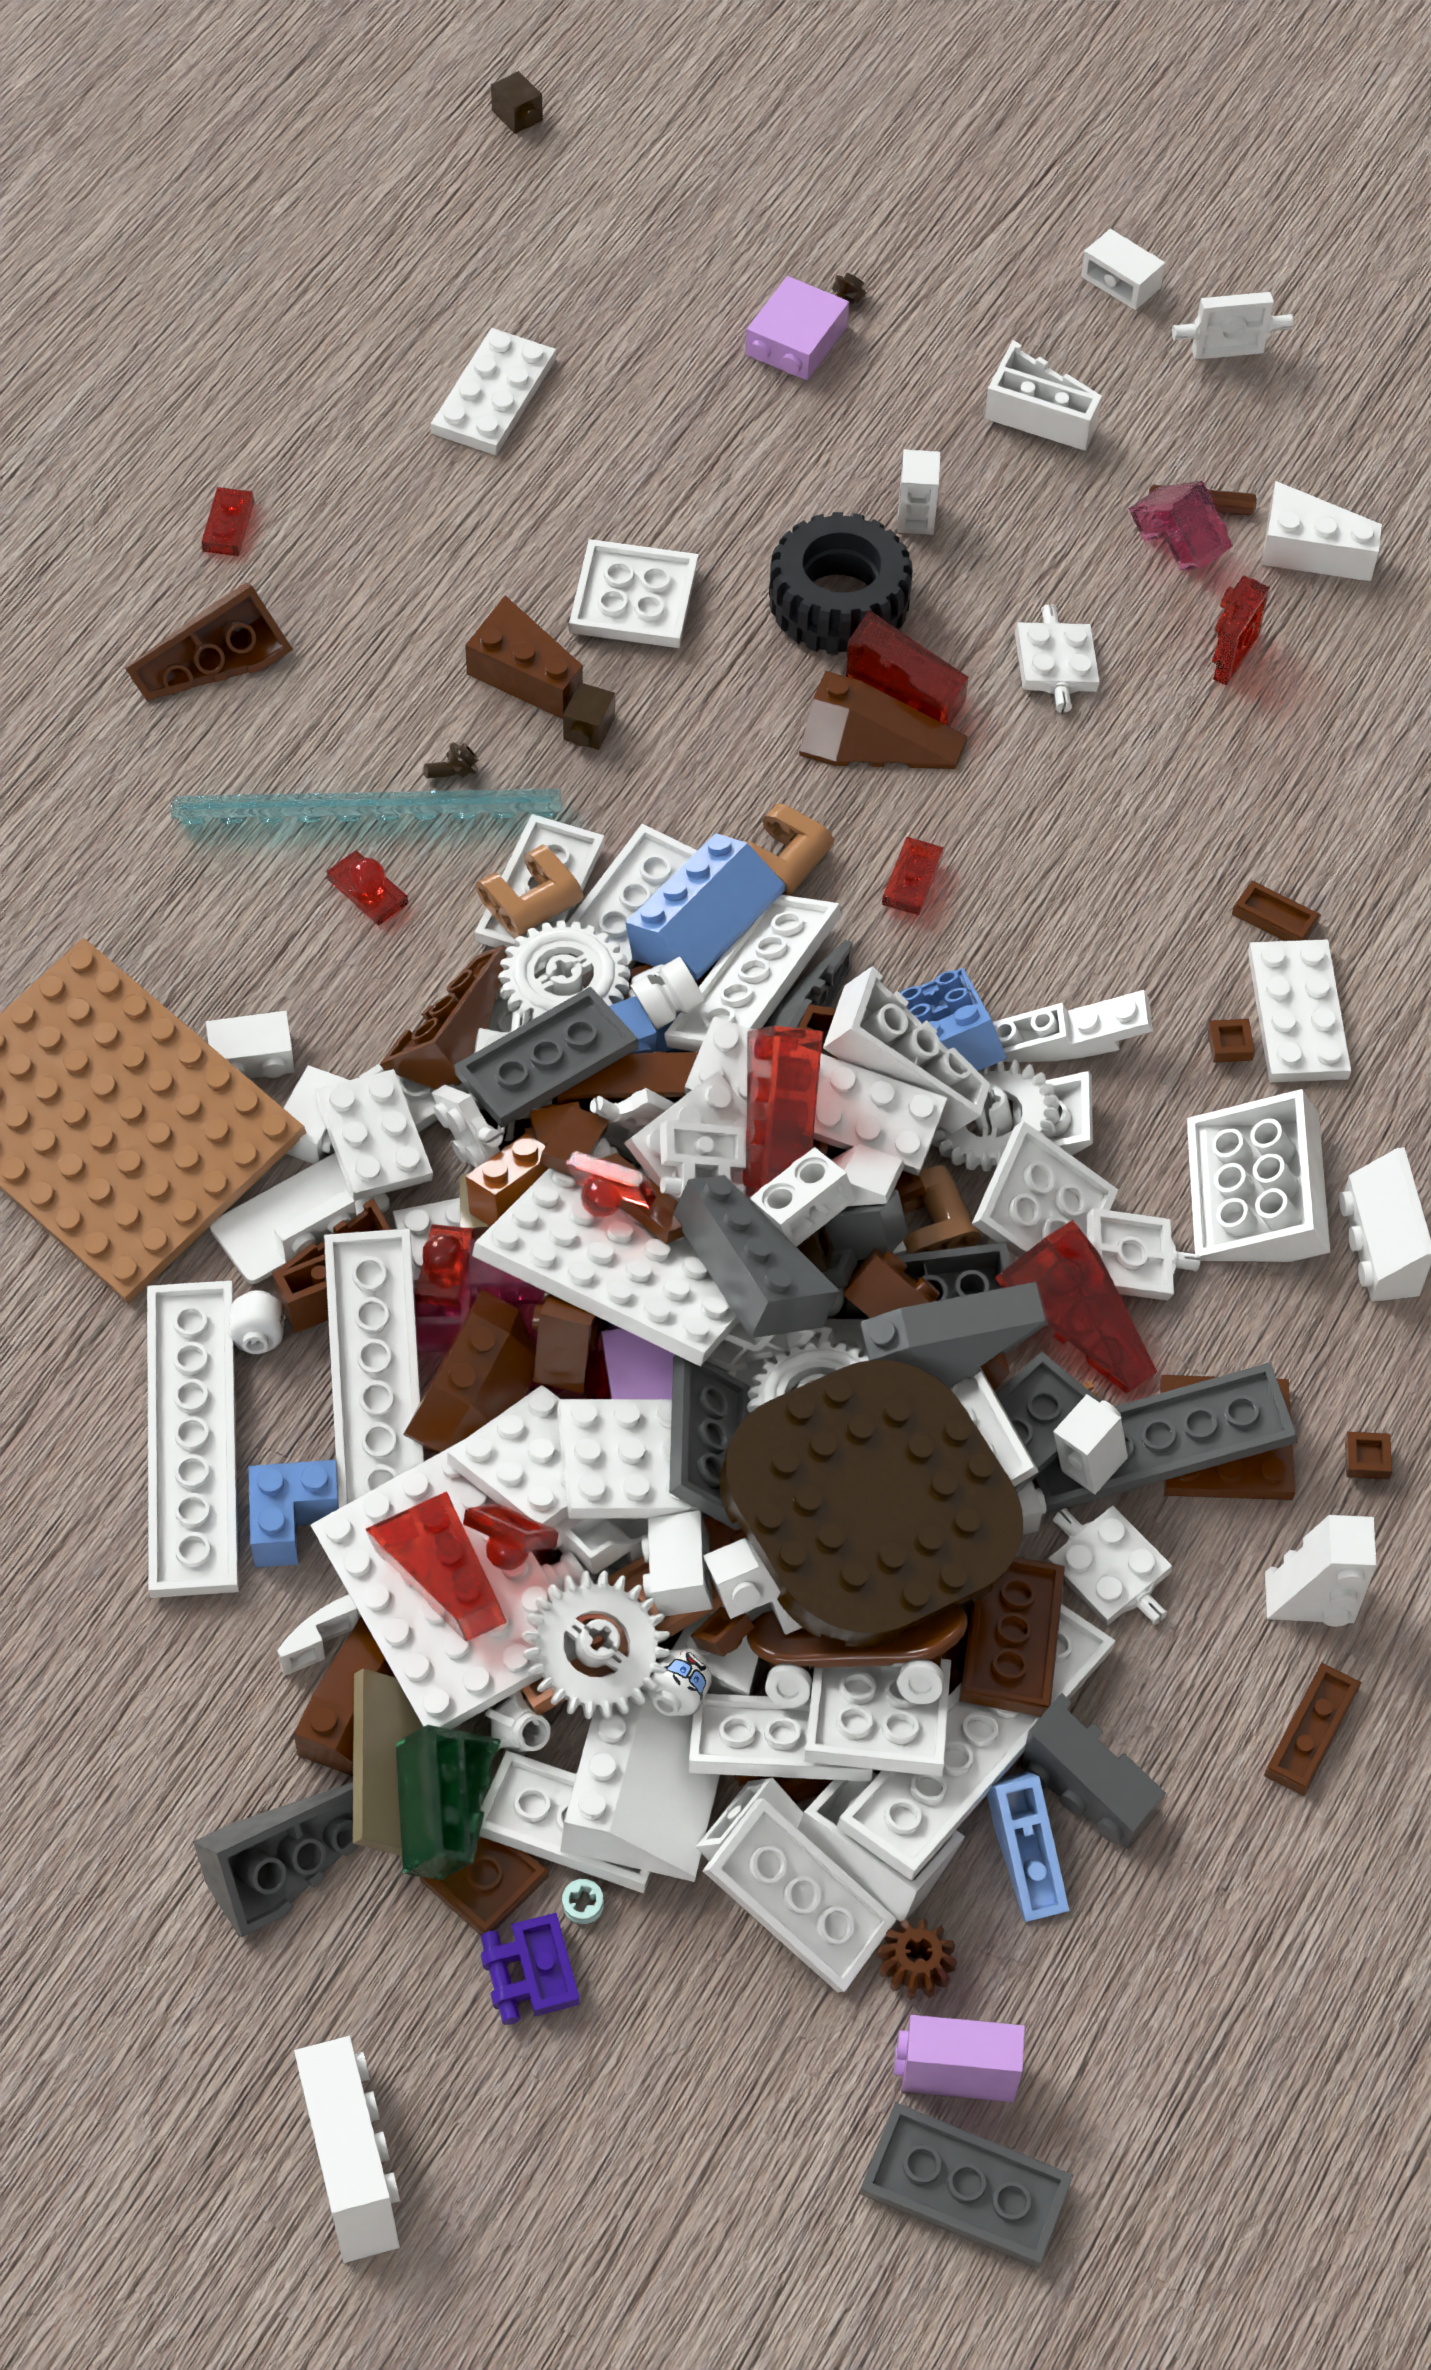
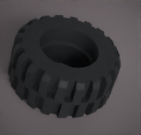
(837, 548)

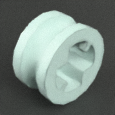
(591, 1912)

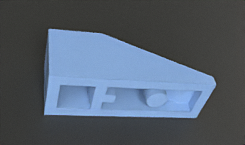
(1028, 1845)

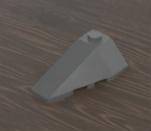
(275, 1856)

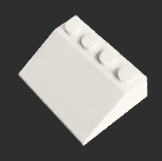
(1259, 1181)
(636, 1793)

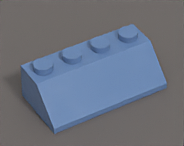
(704, 906)

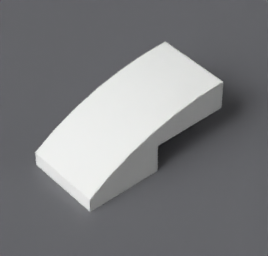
(305, 1643)

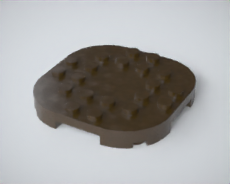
(871, 1501)

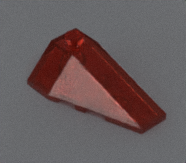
(1083, 1305)

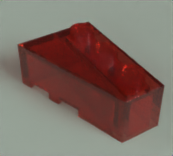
(905, 670)
(439, 1562)

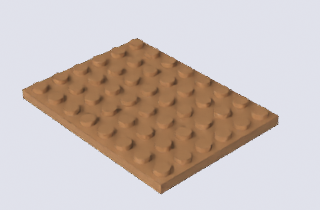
(124, 1121)

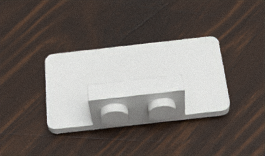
(288, 1219)

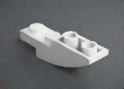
(1074, 1034)

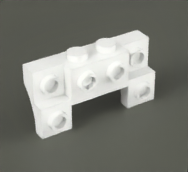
(601, 1541)

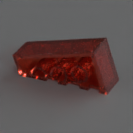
(780, 1100)

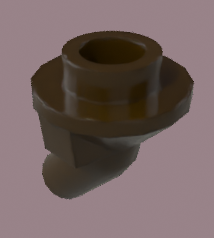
(849, 287)
(460, 761)

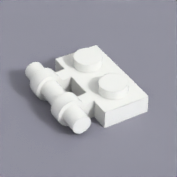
(700, 1147)

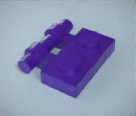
(544, 1964)

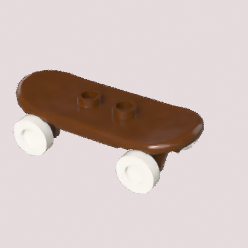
(793, 1653)

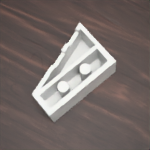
(1319, 536)
(1325, 1576)

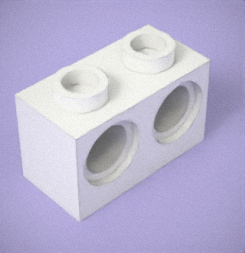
(918, 492)
(805, 1196)

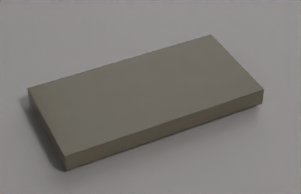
(380, 1721)

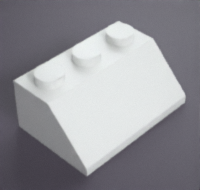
(1387, 1227)
(874, 1875)

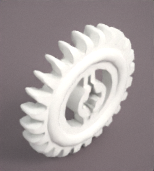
(563, 971)
(1032, 1095)
(800, 1368)
(560, 1619)

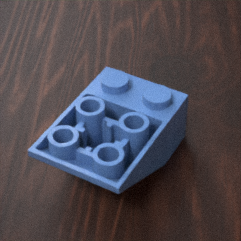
(958, 1016)

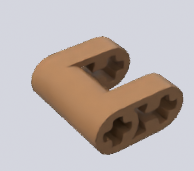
(805, 842)
(555, 893)
(948, 1212)

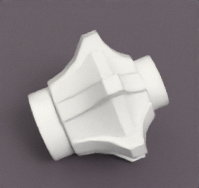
(518, 1725)

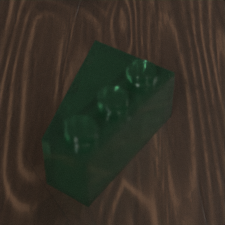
(441, 1798)

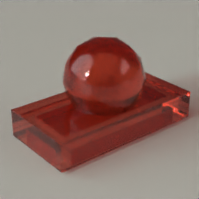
(367, 886)
(608, 1184)
(444, 1265)
(509, 1534)

